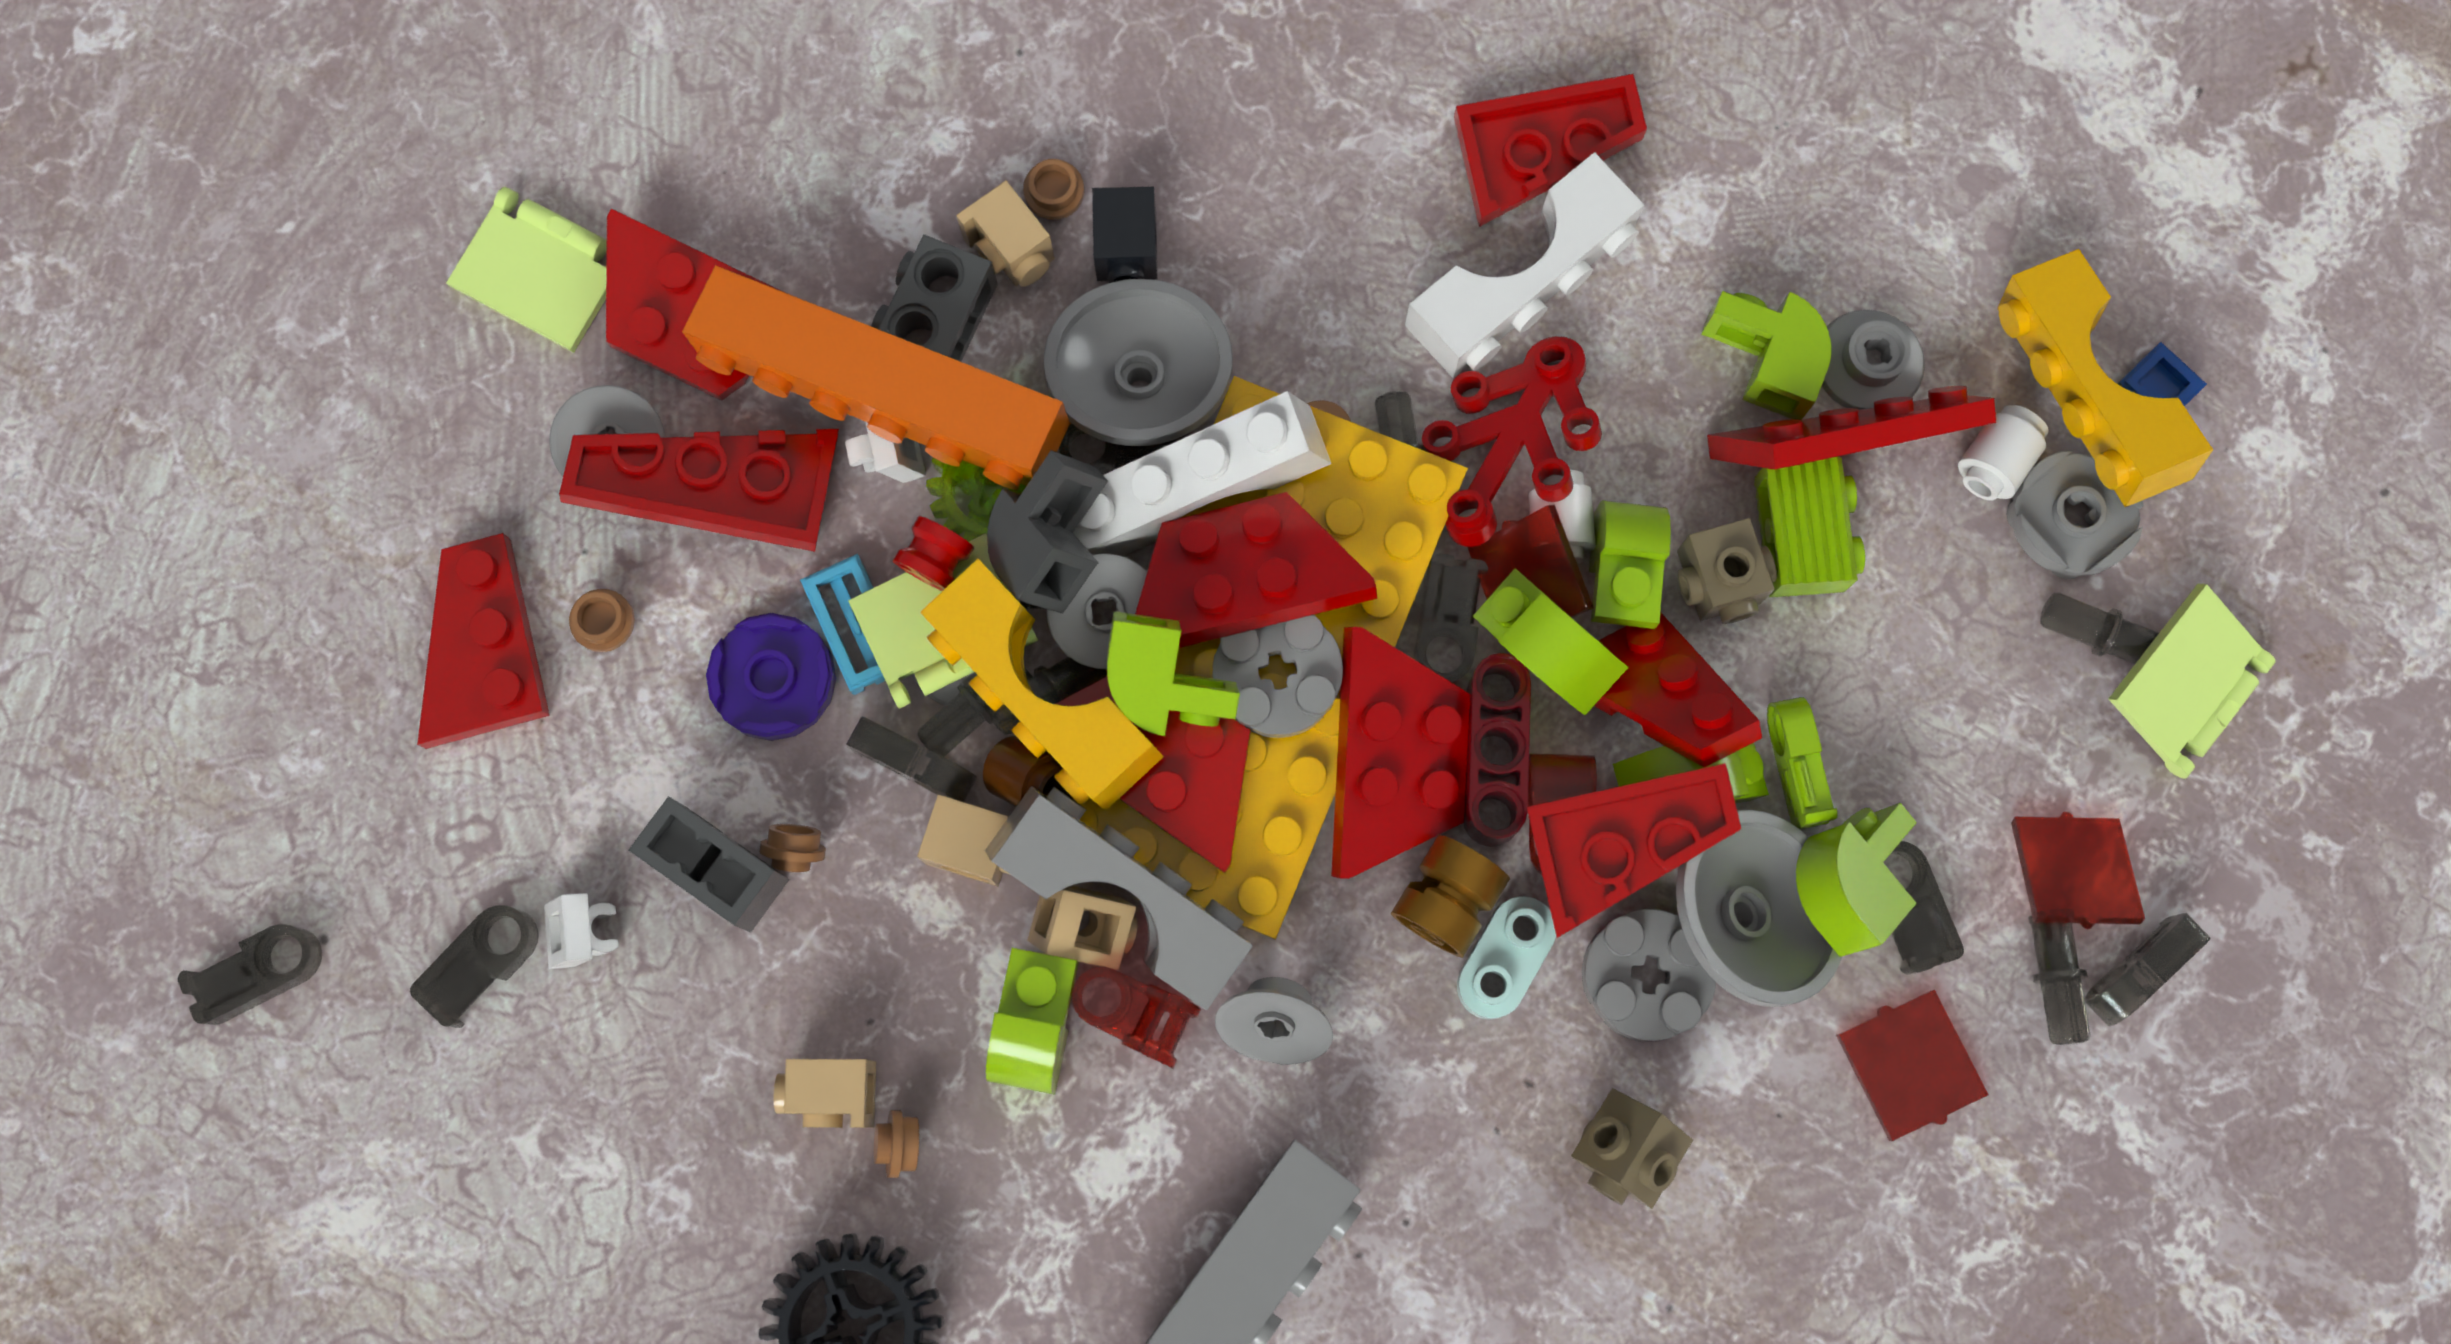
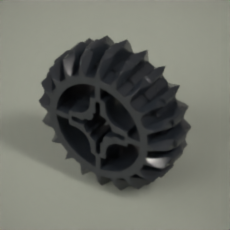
(844, 1296)

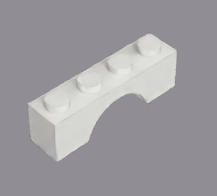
(1469, 313)
(1237, 455)

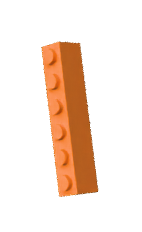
(874, 378)

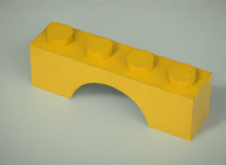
(2135, 439)
(989, 631)

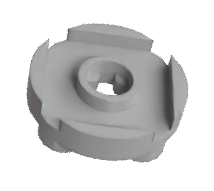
(2051, 539)
(1308, 692)
(1619, 997)

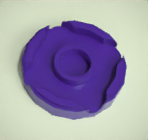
(771, 677)

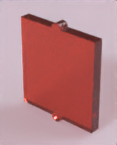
(1541, 553)
(2077, 870)
(1912, 1065)

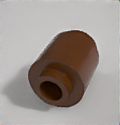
(1014, 769)

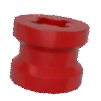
(933, 553)

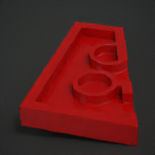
(1534, 139)
(480, 647)
(1625, 837)

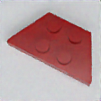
(650, 298)
(1248, 570)
(1395, 755)
(1196, 783)

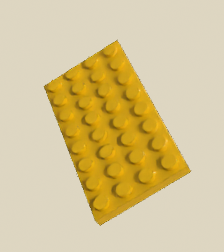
(1388, 513)

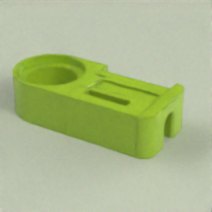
(1800, 763)

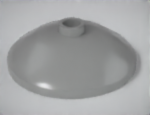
(1131, 335)
(1747, 915)

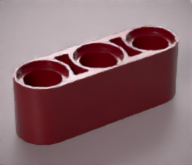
(1512, 723)

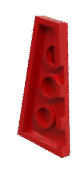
(1853, 430)
(736, 486)

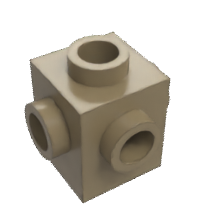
(1726, 572)
(1631, 1150)

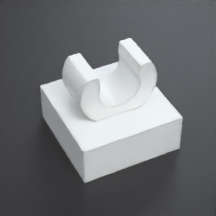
(891, 459)
(570, 932)

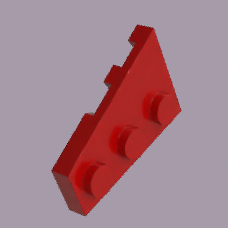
(1676, 695)

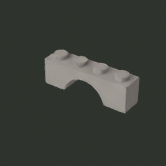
(1053, 849)

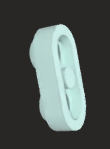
(1507, 956)

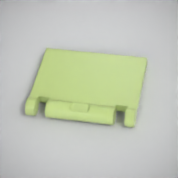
(535, 269)
(898, 630)
(2191, 680)

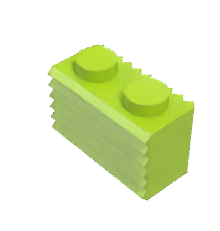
(1809, 527)

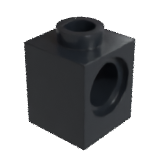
(1124, 233)

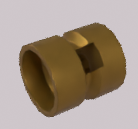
(1450, 896)

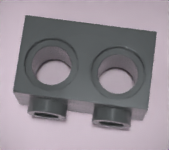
(948, 314)
(708, 865)

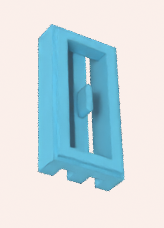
(833, 575)

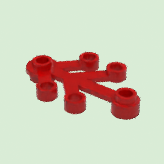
(1512, 429)

